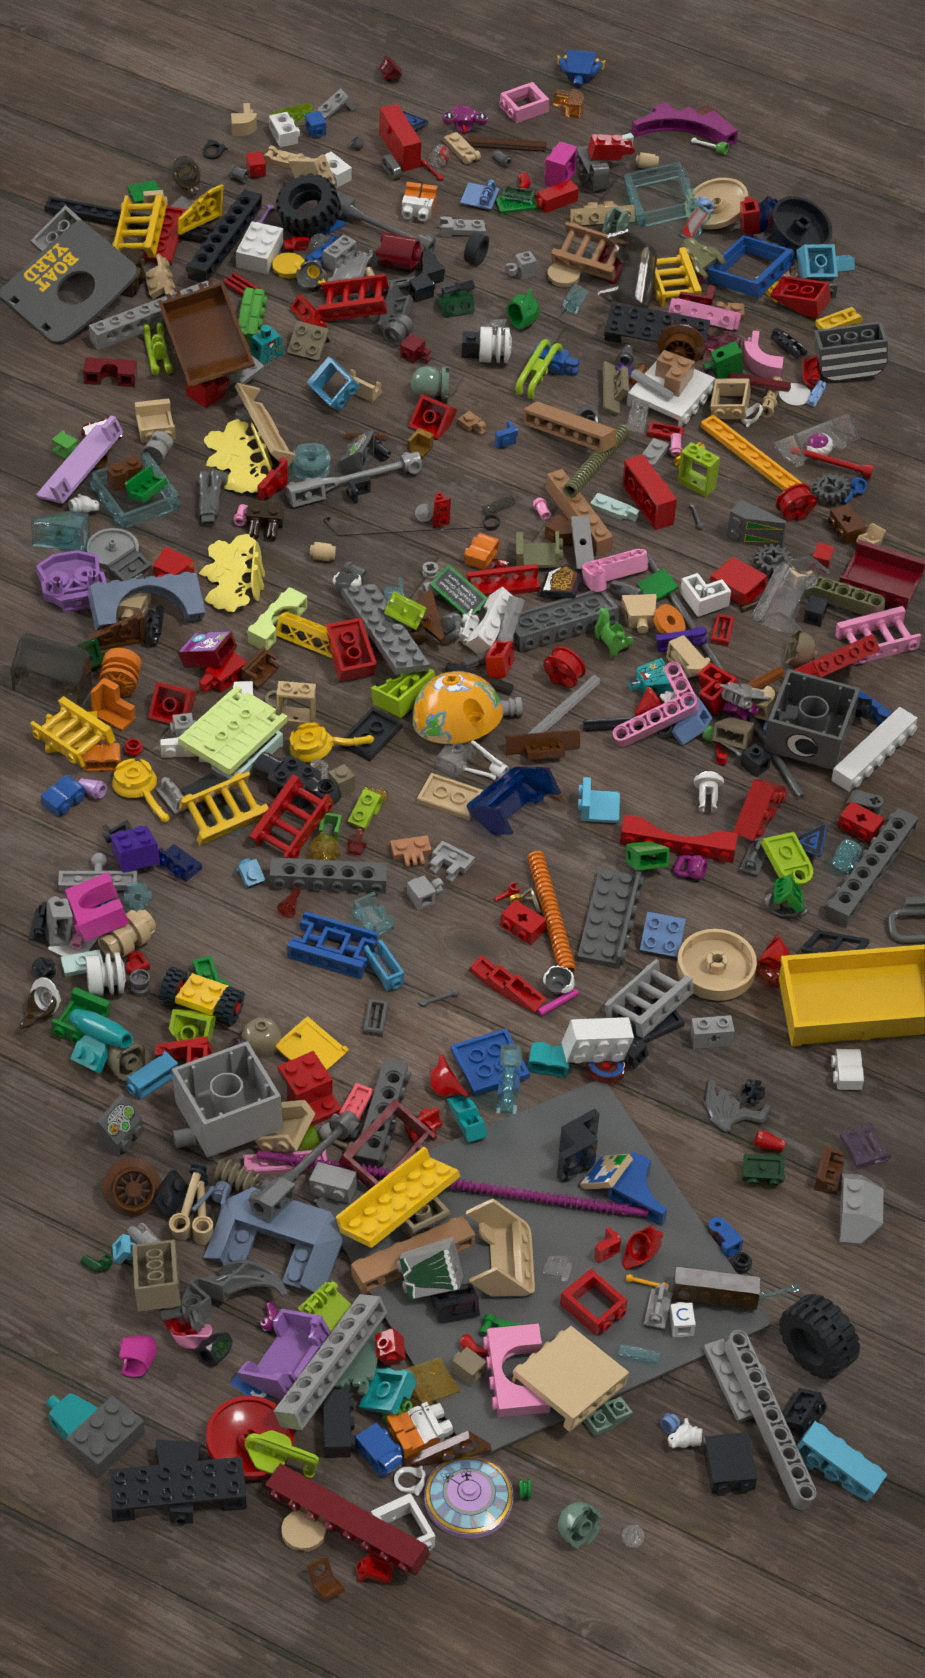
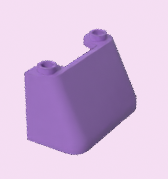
(296, 1344)

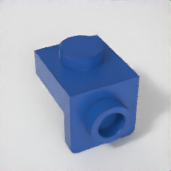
(507, 436)

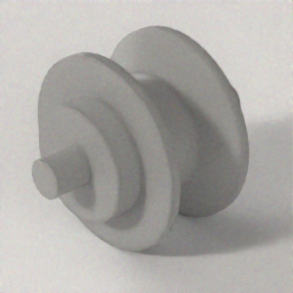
(424, 513)

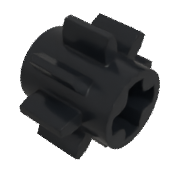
(43, 968)
(752, 1091)

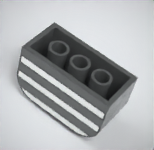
(851, 351)

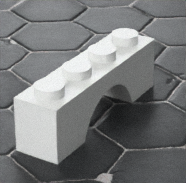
(486, 632)

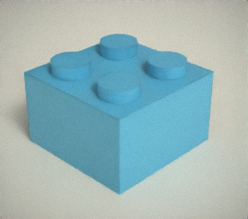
(817, 262)

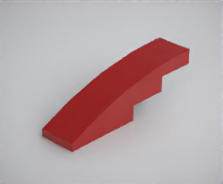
(507, 985)

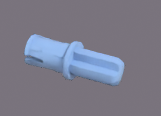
(705, 204)

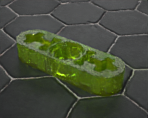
(299, 111)

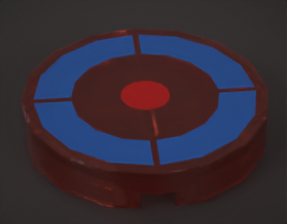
(606, 1071)

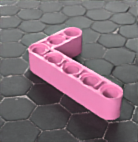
(661, 711)

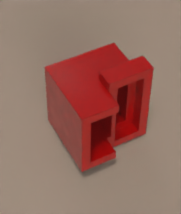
(209, 391)

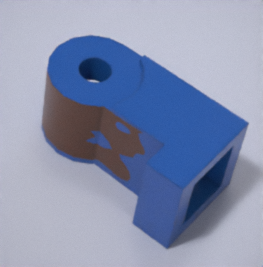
(725, 1236)

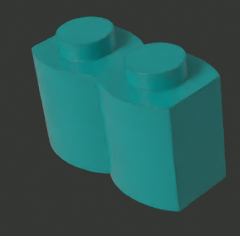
(548, 1060)

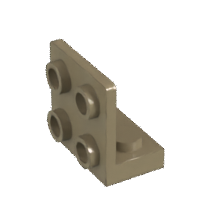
(308, 340)

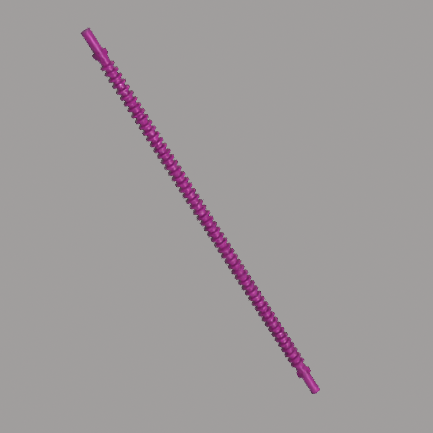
(622, 1209)

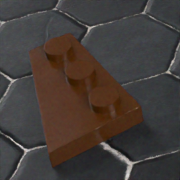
(121, 634)

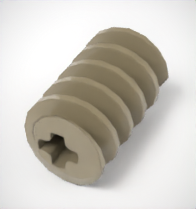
(236, 1178)

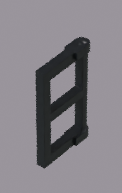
(840, 938)

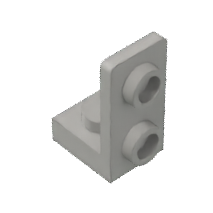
(335, 103)

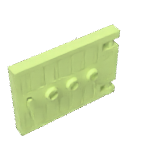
(232, 730)

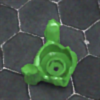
(611, 635)

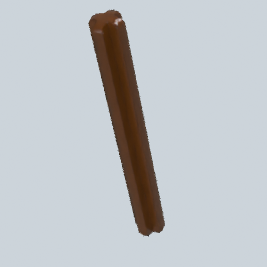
(507, 143)

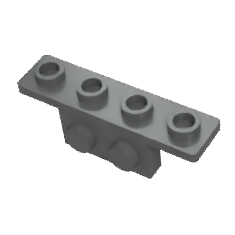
(395, 305)

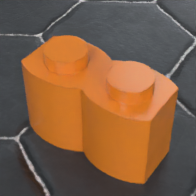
(481, 551)
(102, 757)

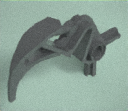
(233, 1278)

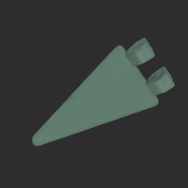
(362, 1367)

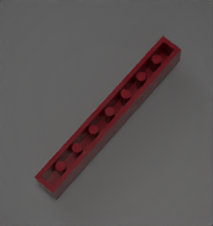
(348, 1520)

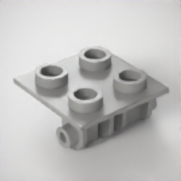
(742, 694)

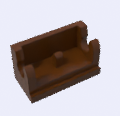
(259, 668)
(829, 1171)

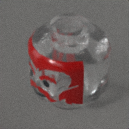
(440, 155)

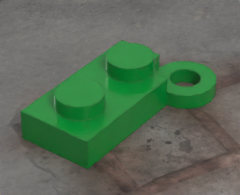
(206, 968)

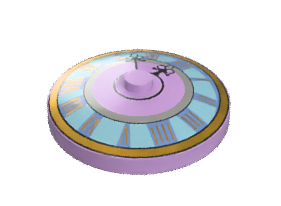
(468, 1497)

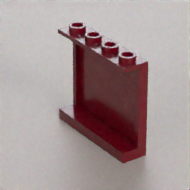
(884, 573)

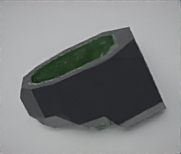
(214, 1348)

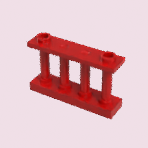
(356, 308)
(283, 803)

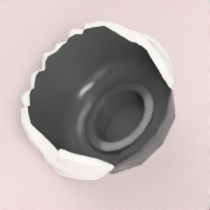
(345, 580)
(559, 980)

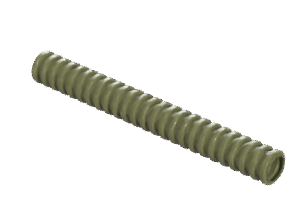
(593, 464)

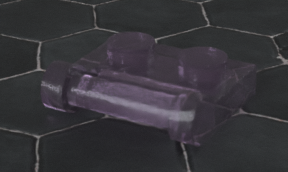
(860, 1149)

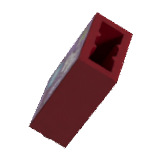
(207, 649)

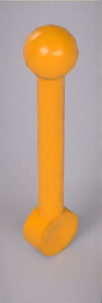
(629, 1278)

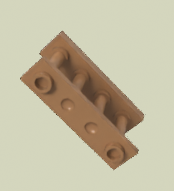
(583, 264)

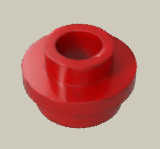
(133, 747)

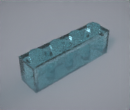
(508, 1079)

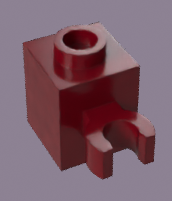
(414, 348)

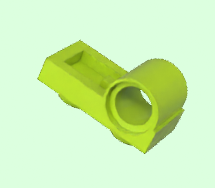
(366, 806)

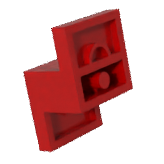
(311, 1082)

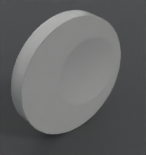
(111, 544)

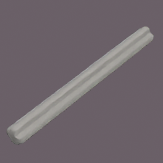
(566, 705)

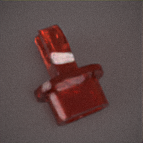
(497, 563)
(357, 845)

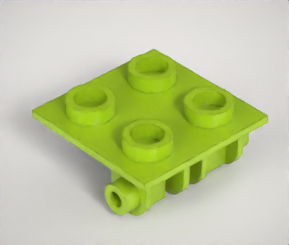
(327, 1303)

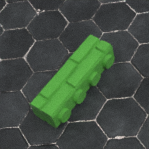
(252, 312)

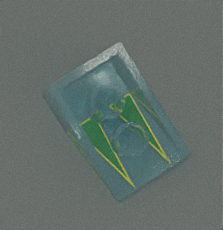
(61, 531)

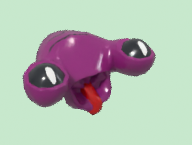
(464, 117)

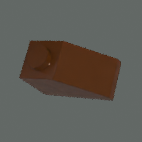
(565, 531)

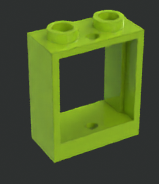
(688, 477)

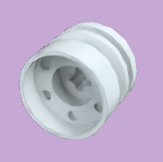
(494, 344)
(105, 974)

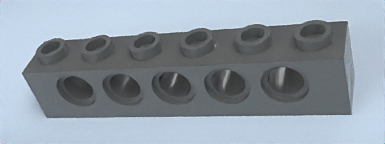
(328, 875)
(389, 1087)

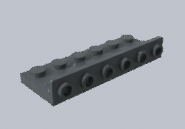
(563, 619)
(610, 918)

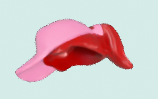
(184, 1335)

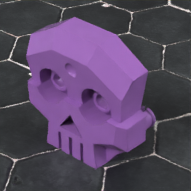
(67, 578)

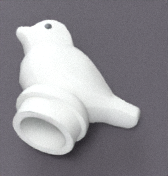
(83, 504)
(686, 1436)

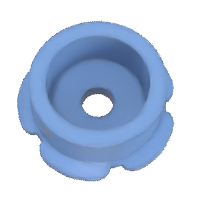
(670, 1423)

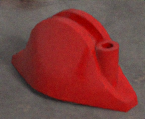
(773, 952)
(444, 1081)
(642, 1247)

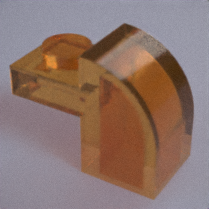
(572, 101)

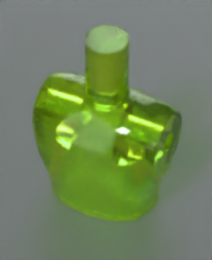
(310, 1139)

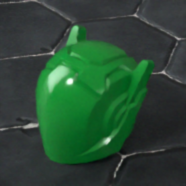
(523, 310)

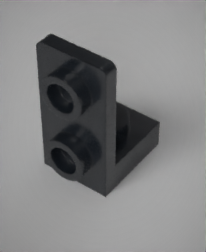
(636, 1054)

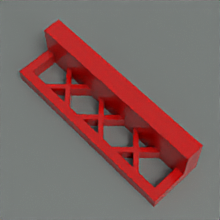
(514, 585)

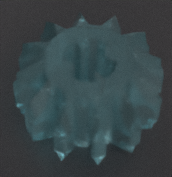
(847, 855)

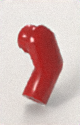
(525, 179)

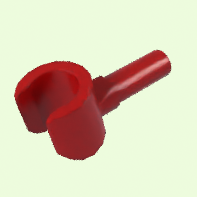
(721, 757)
(511, 891)

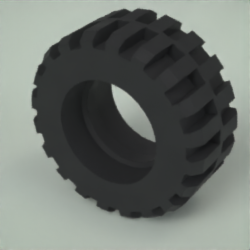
(303, 190)
(819, 1336)

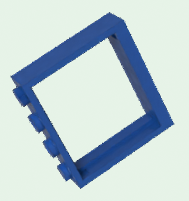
(782, 258)

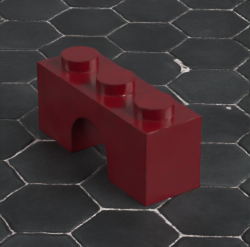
(98, 368)

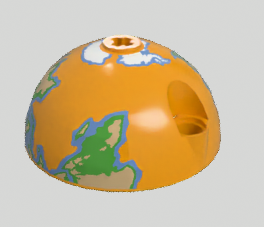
(444, 707)

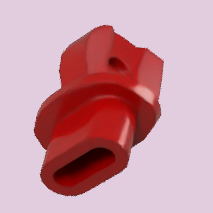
(298, 243)

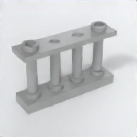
(655, 1012)

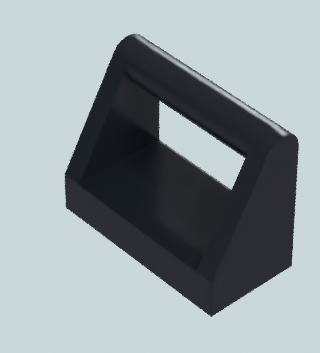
(456, 1307)

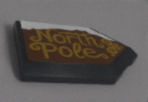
(561, 582)

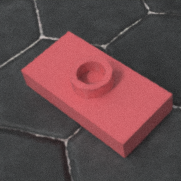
(358, 1100)

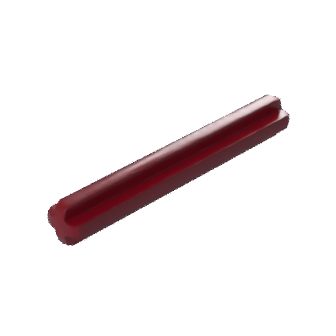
(763, 382)

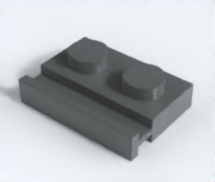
(129, 565)

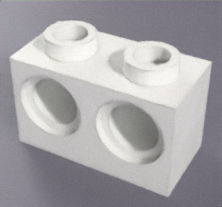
(283, 129)

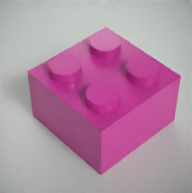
(560, 164)

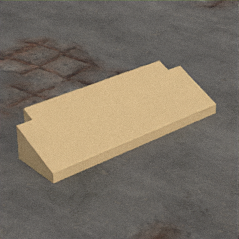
(264, 423)

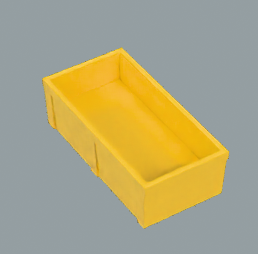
(854, 994)

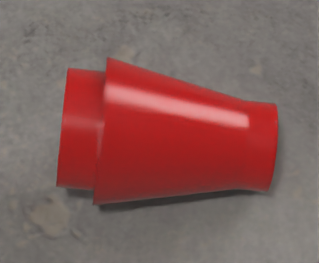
(767, 1141)

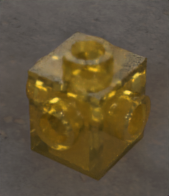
(324, 847)

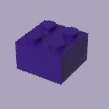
(134, 848)

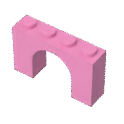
(501, 1345)

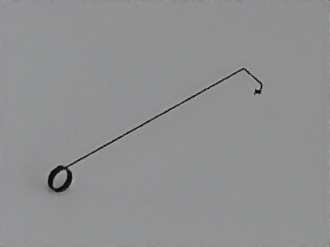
(485, 526)

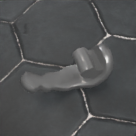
(781, 910)

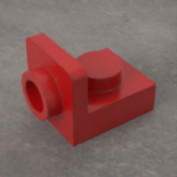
(609, 1247)
(374, 1569)

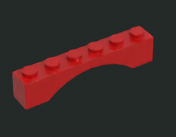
(714, 846)

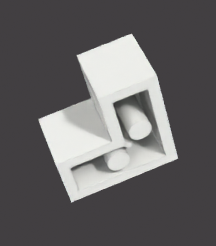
(703, 597)

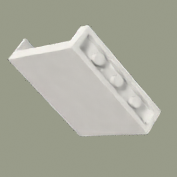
(679, 407)

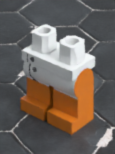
(417, 203)
(419, 1428)

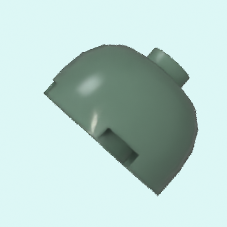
(579, 1523)

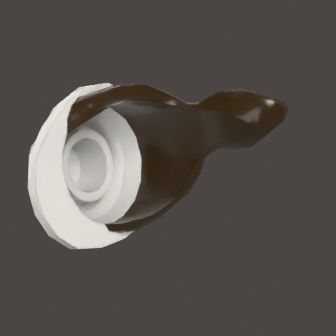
(41, 1002)

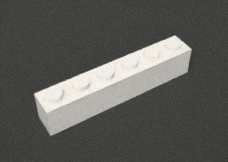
(874, 749)

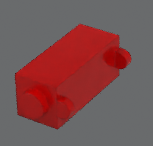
(557, 196)
(749, 217)

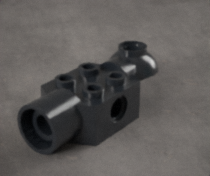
(278, 772)

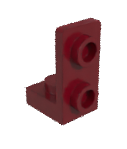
(706, 299)

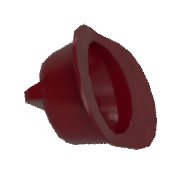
(390, 69)

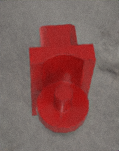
(430, 1119)

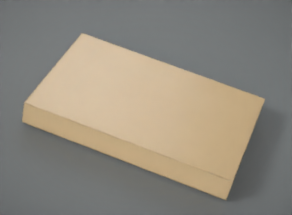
(447, 796)

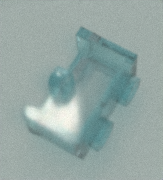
(371, 915)

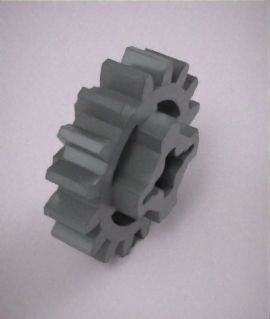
(831, 488)
(770, 557)

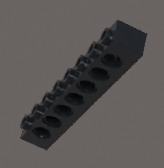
(224, 236)

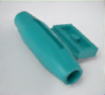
(99, 1033)

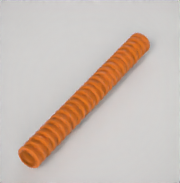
(551, 910)

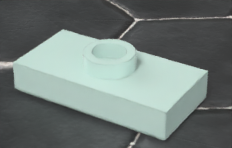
(76, 964)

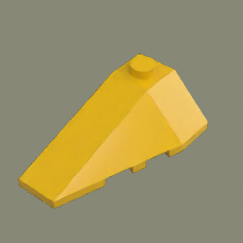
(202, 210)

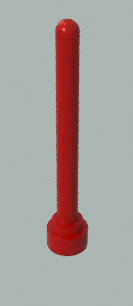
(865, 470)

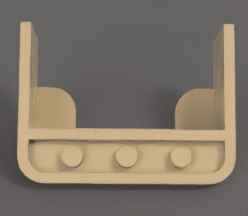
(509, 1248)

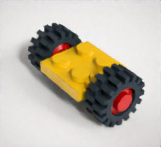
(202, 995)

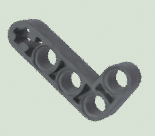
(594, 172)

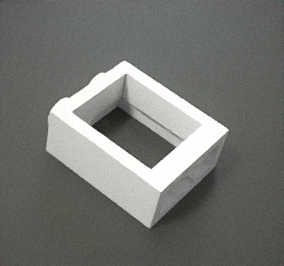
(402, 1507)

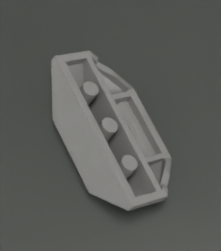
(859, 1209)

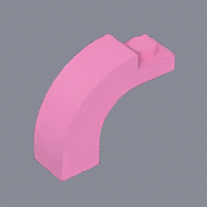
(760, 362)

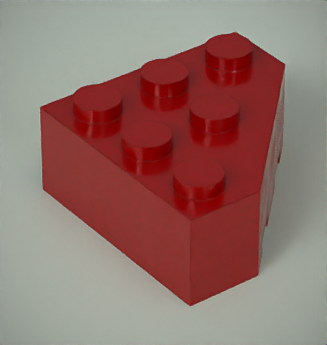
(759, 808)

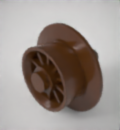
(682, 341)
(130, 1186)

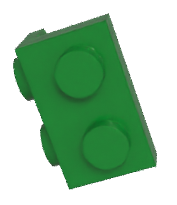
(145, 485)

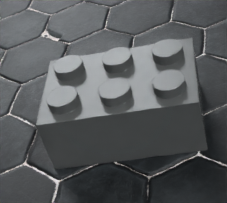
(105, 1436)

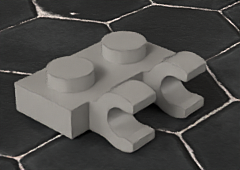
(453, 857)

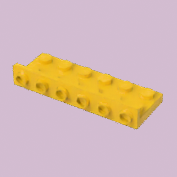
(395, 1198)

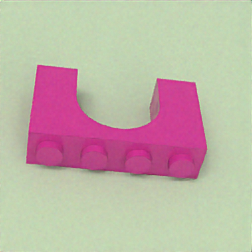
(95, 921)

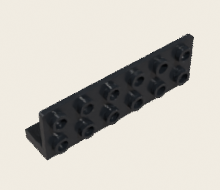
(646, 323)
(177, 1485)

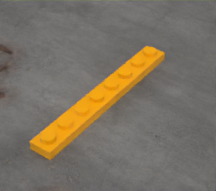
(748, 452)

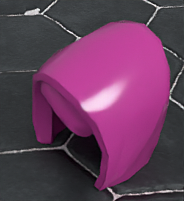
(137, 1354)

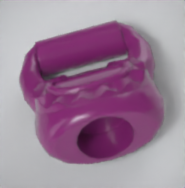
(695, 869)

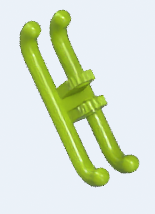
(157, 349)
(537, 367)

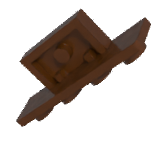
(544, 744)

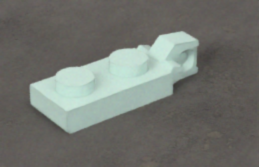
(614, 508)

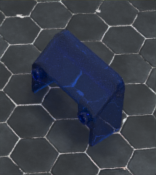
(509, 794)

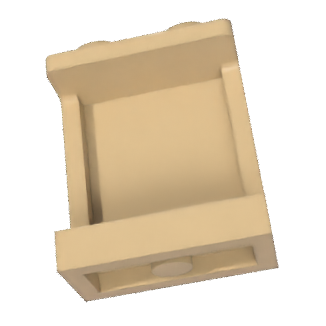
(302, 165)
(154, 417)
(296, 1120)

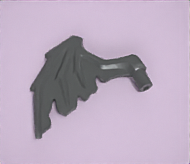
(726, 1111)

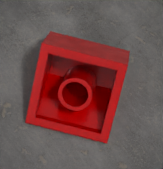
(432, 416)
(170, 701)

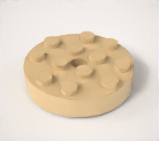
(718, 962)

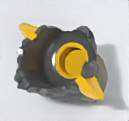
(310, 274)

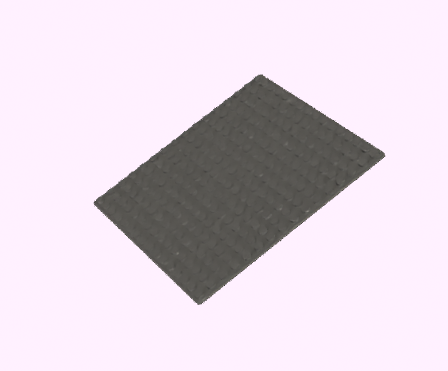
(525, 1155)

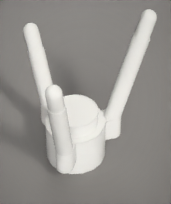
(497, 767)

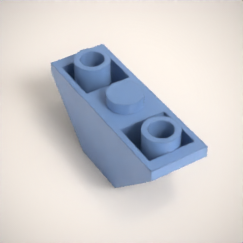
(693, 725)

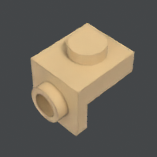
(149, 196)
(873, 535)

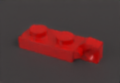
(306, 311)
(178, 1049)

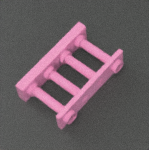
(717, 316)
(880, 621)

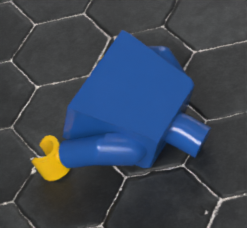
(580, 66)

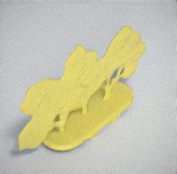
(235, 455)
(228, 571)

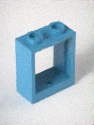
(318, 381)

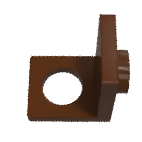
(326, 1583)

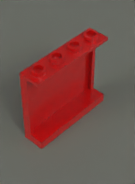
(841, 657)

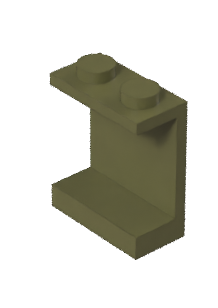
(543, 554)

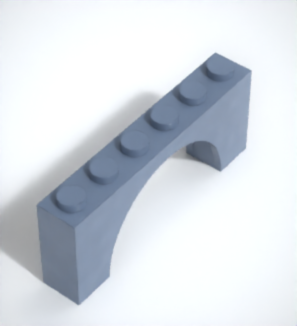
(180, 589)

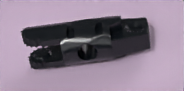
(788, 343)
(154, 625)

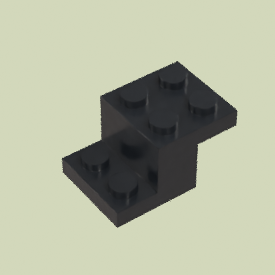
(578, 1145)

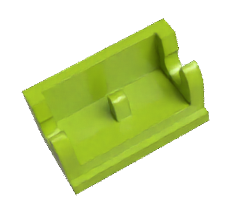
(404, 610)

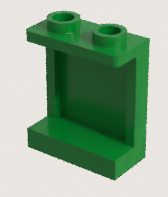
(80, 1000)

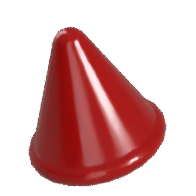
(648, 702)

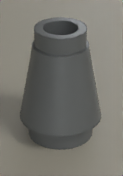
(625, 356)

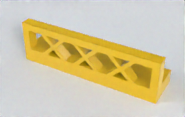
(308, 627)

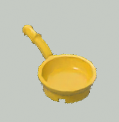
(314, 742)
(137, 780)

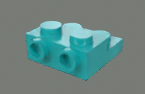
(388, 1391)

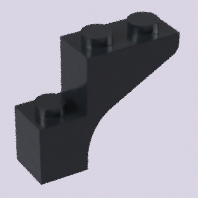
(433, 272)

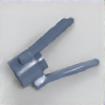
(219, 1192)

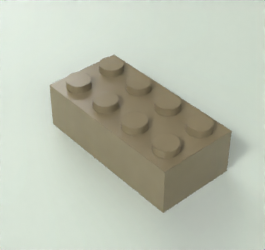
(156, 1275)

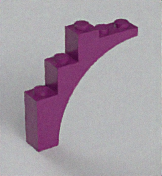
(686, 120)

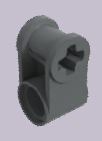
(867, 801)

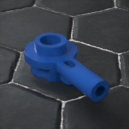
(858, 487)

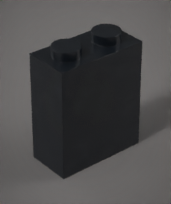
(729, 1463)

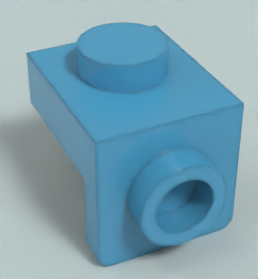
(250, 872)

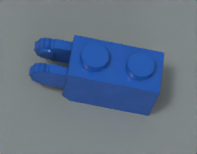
(561, 362)

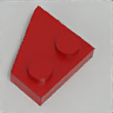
(274, 481)

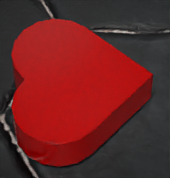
(135, 962)

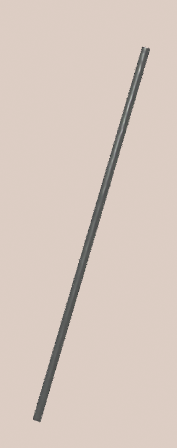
(709, 653)

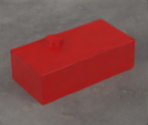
(400, 137)
(649, 492)

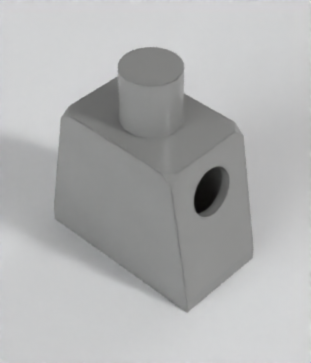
(58, 911)

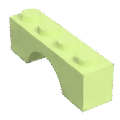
(263, 631)

